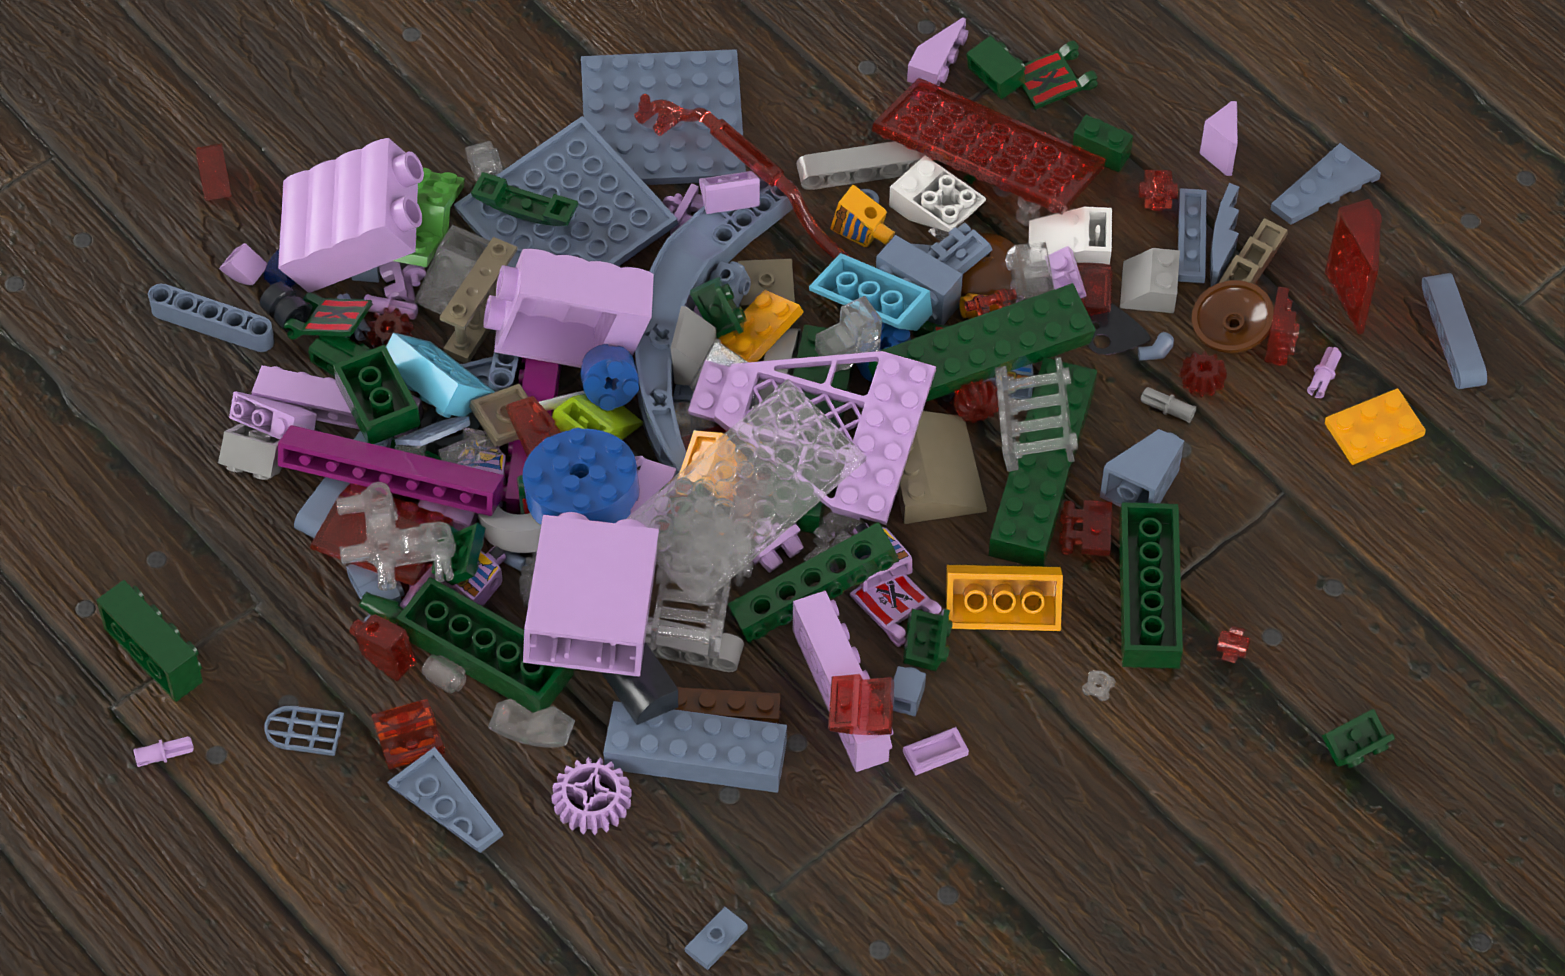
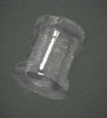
(1024, 210)

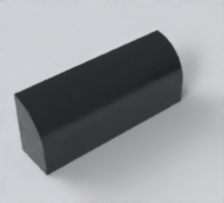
(645, 695)

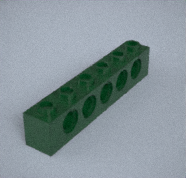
(820, 569)

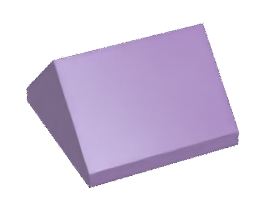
(1220, 138)
(730, 192)

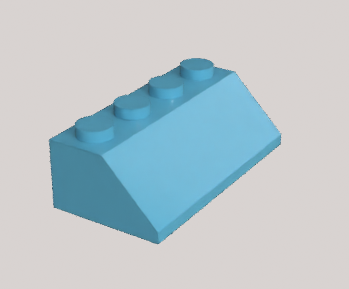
(893, 298)
(435, 375)

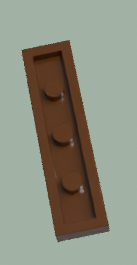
(729, 703)

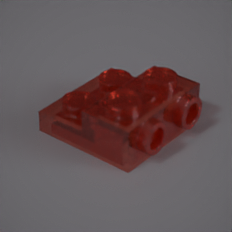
(1283, 330)

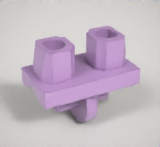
(682, 209)
(405, 278)
(788, 541)

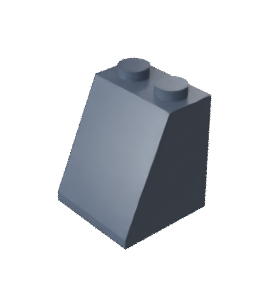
(1143, 470)

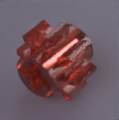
(1233, 644)

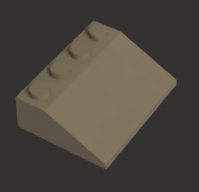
(940, 472)

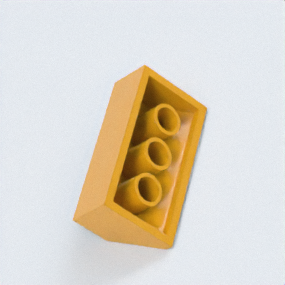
(1004, 597)

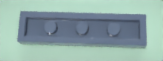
(1192, 235)

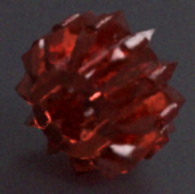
(393, 320)
(1203, 373)
(976, 401)

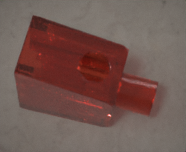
(384, 645)

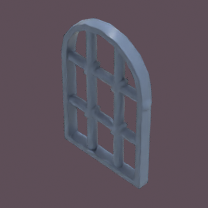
(434, 431)
(315, 724)

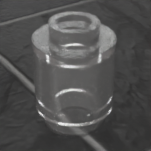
(444, 673)

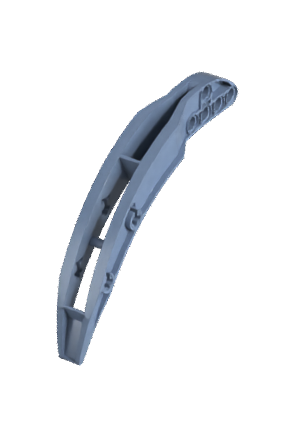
(680, 266)

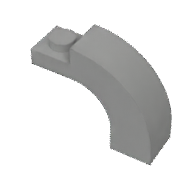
(511, 531)

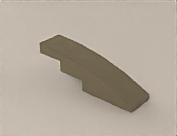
(1256, 253)

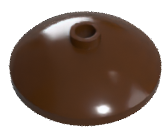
(991, 271)
(1228, 305)

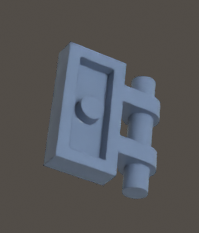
(965, 253)

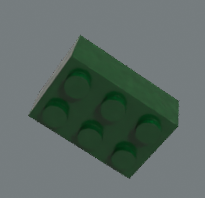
(376, 395)

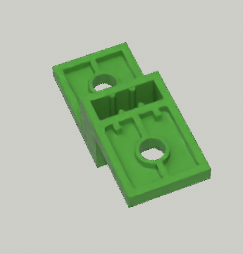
(434, 198)

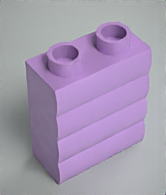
(350, 214)
(566, 306)

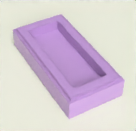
(935, 751)

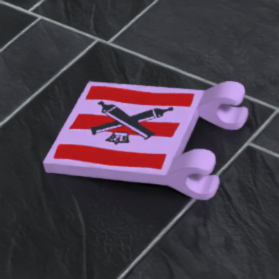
(892, 603)

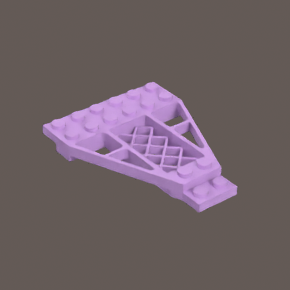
(882, 431)

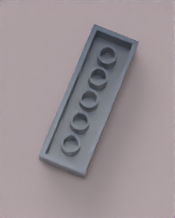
(698, 748)

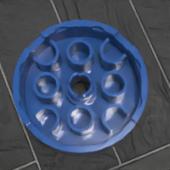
(581, 474)

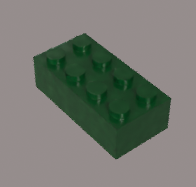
(150, 640)

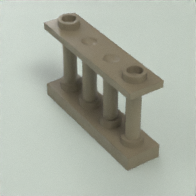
(469, 303)

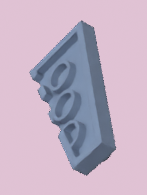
(1324, 183)
(445, 798)

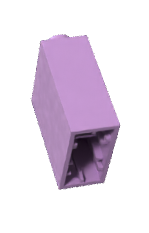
(590, 594)

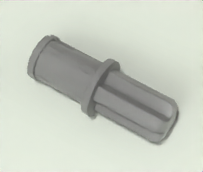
(1168, 404)

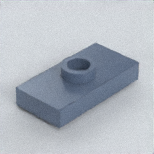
(716, 938)

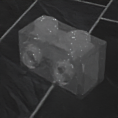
(1029, 270)

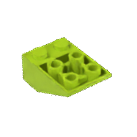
(582, 413)

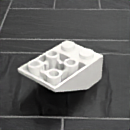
(933, 196)
(1082, 229)

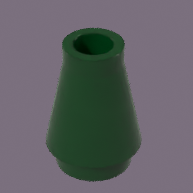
(380, 606)

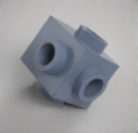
(735, 276)

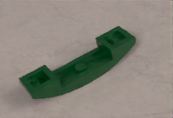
(523, 204)

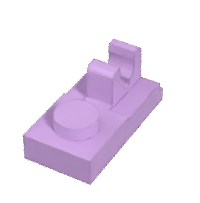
(1065, 270)

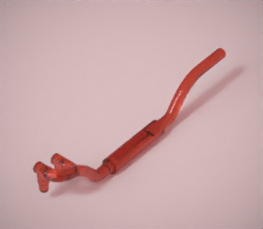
(671, 114)

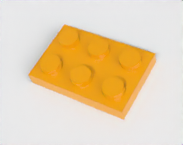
(766, 322)
(1375, 426)

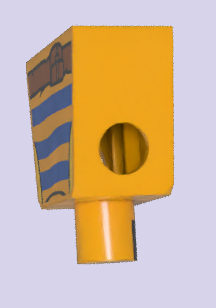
(861, 219)

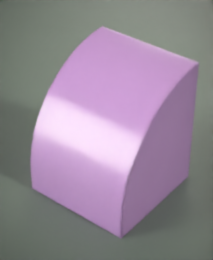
(244, 265)

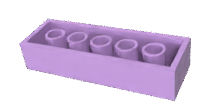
(828, 655)

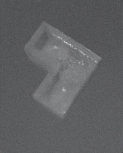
(856, 333)

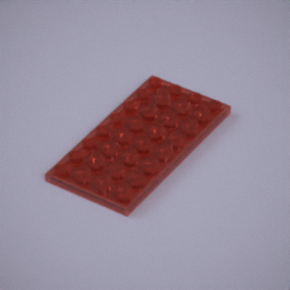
(989, 146)

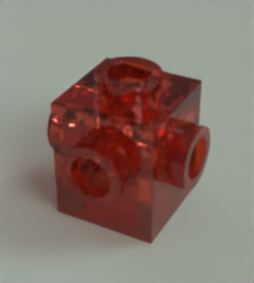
(1158, 189)

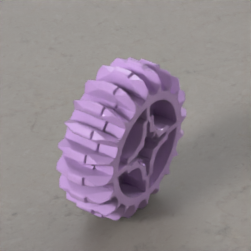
(579, 784)

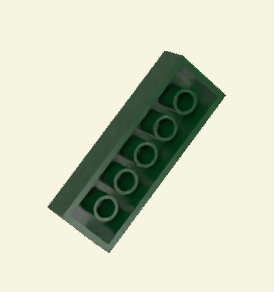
(1150, 585)
(481, 644)

